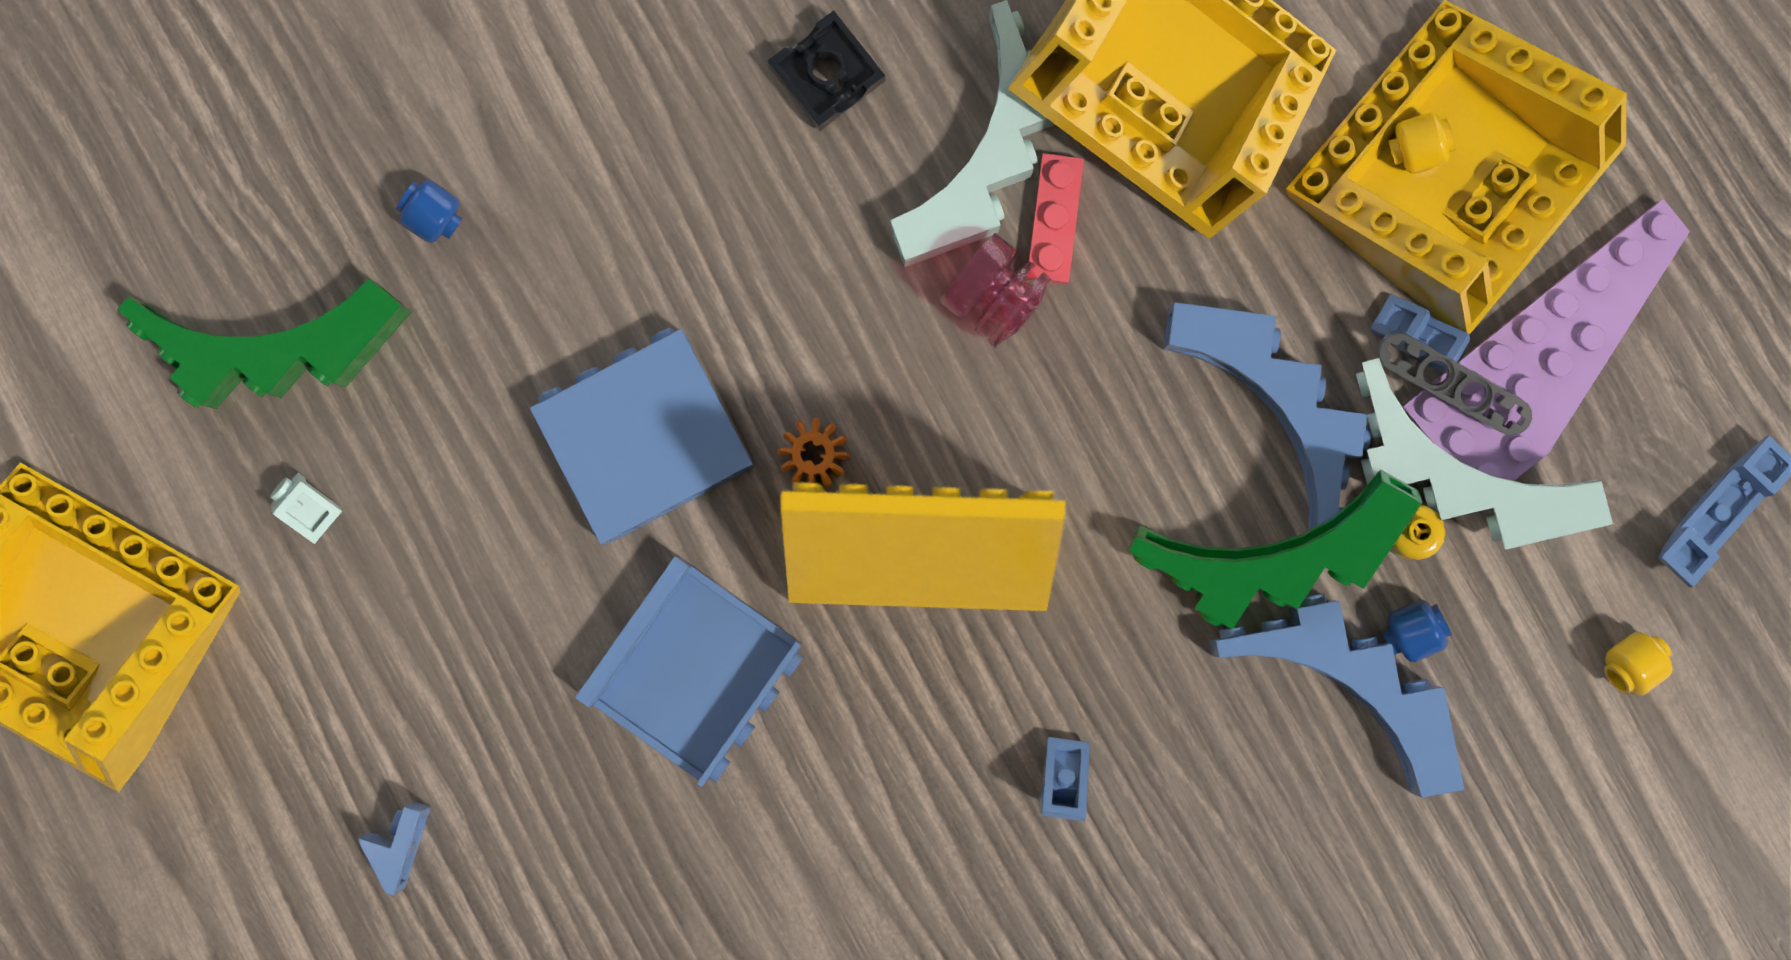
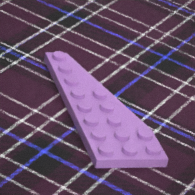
(1553, 349)

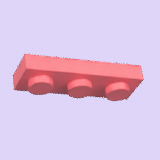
(1055, 217)

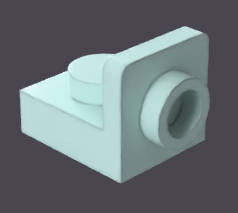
(303, 507)

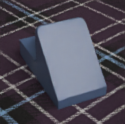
(1065, 779)
(394, 857)

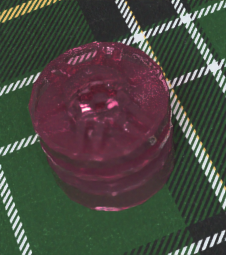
(996, 290)

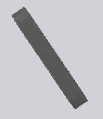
(1452, 385)

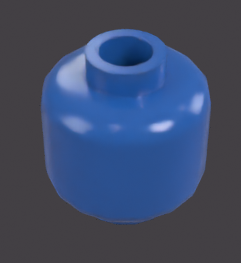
(429, 211)
(1417, 631)

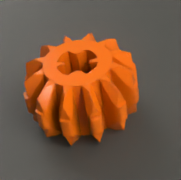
(819, 440)

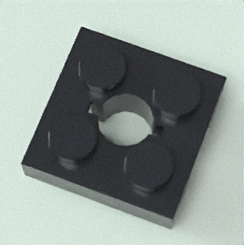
(817, 97)

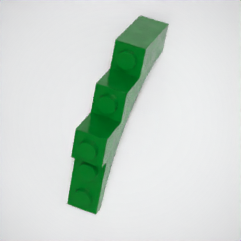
(270, 364)
(1347, 545)

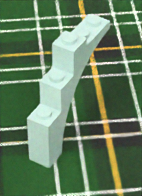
(964, 208)
(1520, 510)

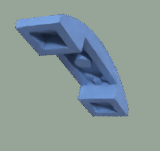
(1723, 509)

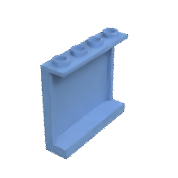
(641, 436)
(692, 671)

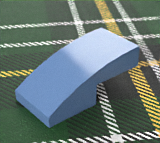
(1416, 321)

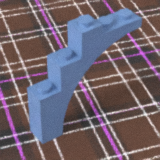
(1290, 389)
(1413, 718)

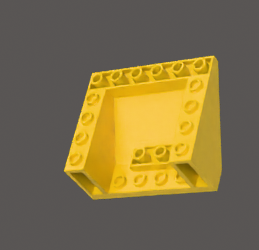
(1179, 94)
(1525, 154)
(921, 547)
(95, 627)

